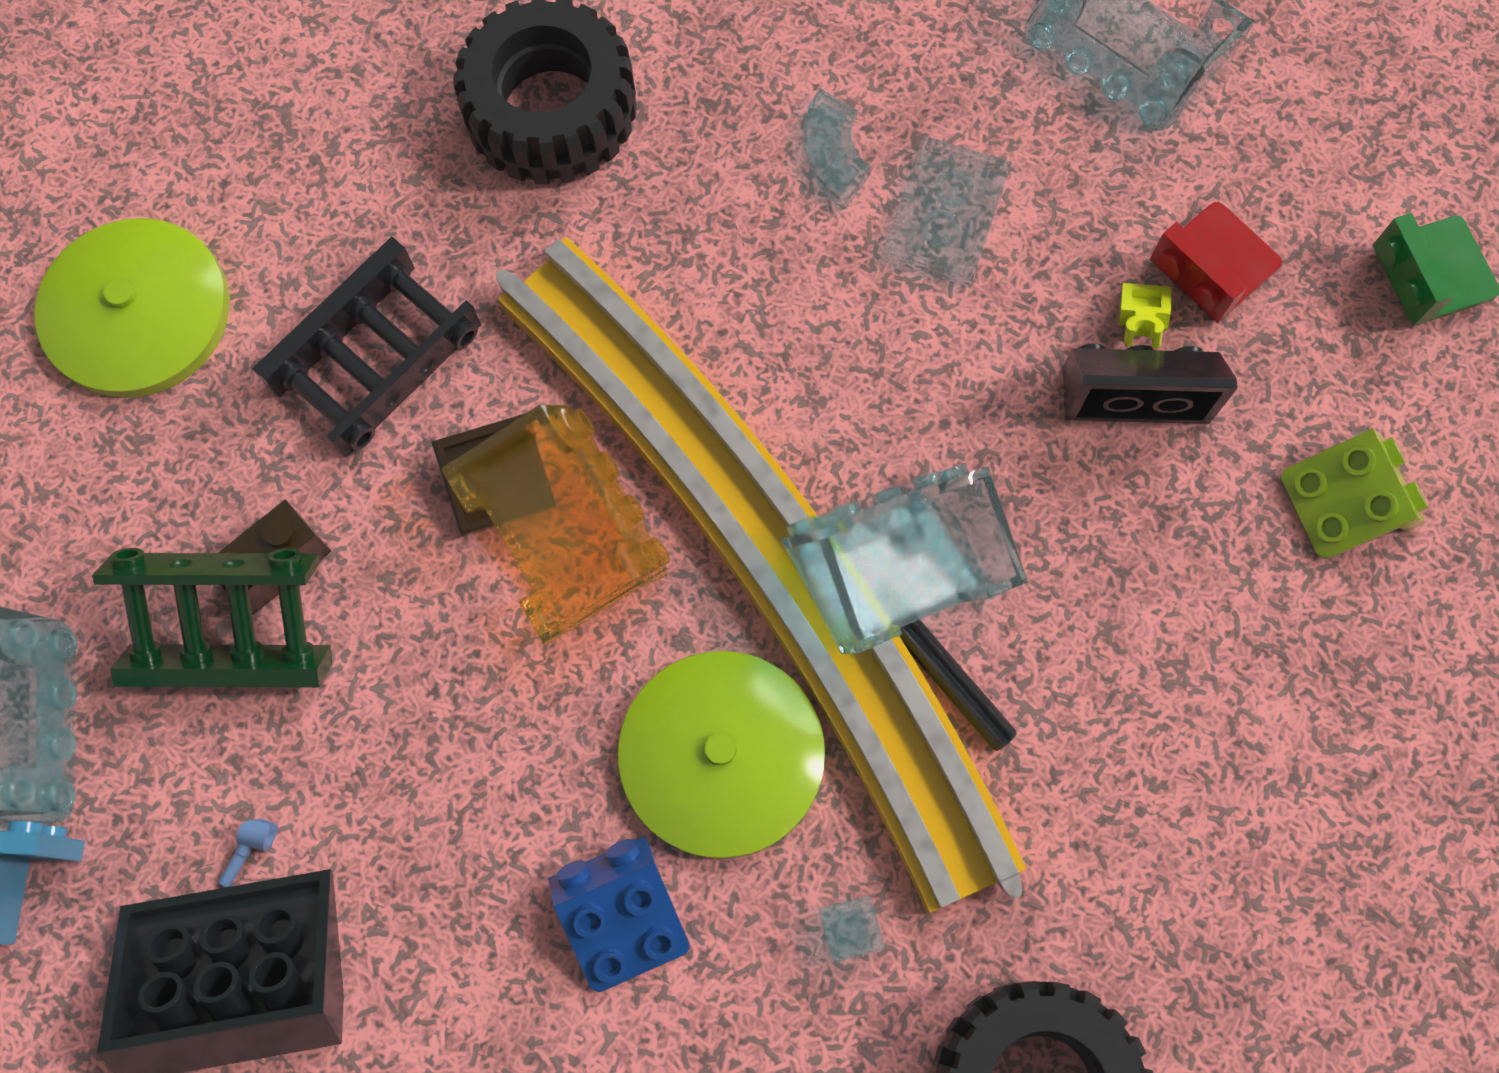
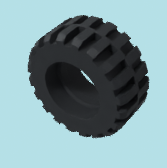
(534, 41)
(1045, 1010)

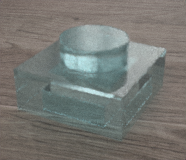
(851, 929)

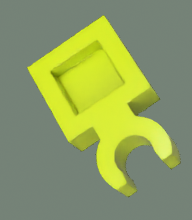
(1145, 312)

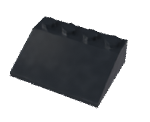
(224, 977)

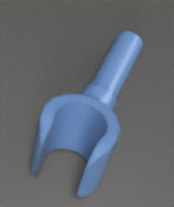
(251, 834)

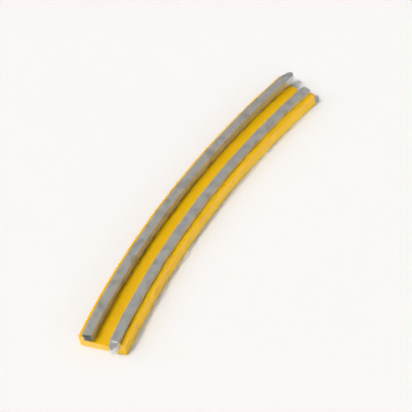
(742, 504)

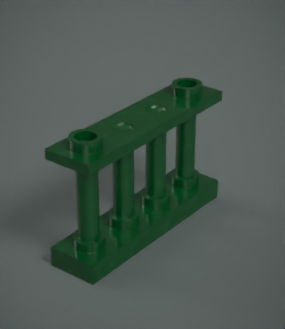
(196, 660)

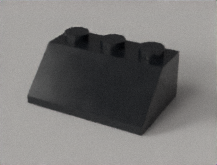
(1145, 384)

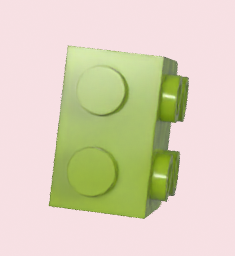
(1353, 493)

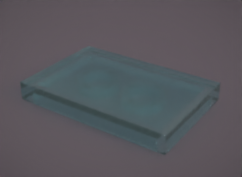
(946, 211)

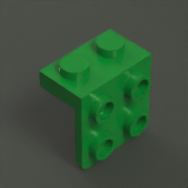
(1435, 267)

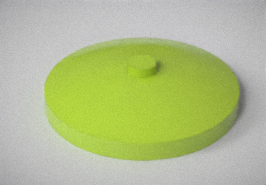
(132, 307)
(721, 755)

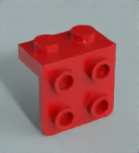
(1215, 260)

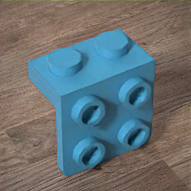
(17, 846)

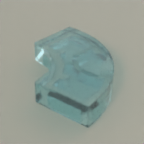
(830, 148)

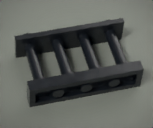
(354, 304)

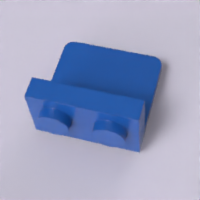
(618, 914)

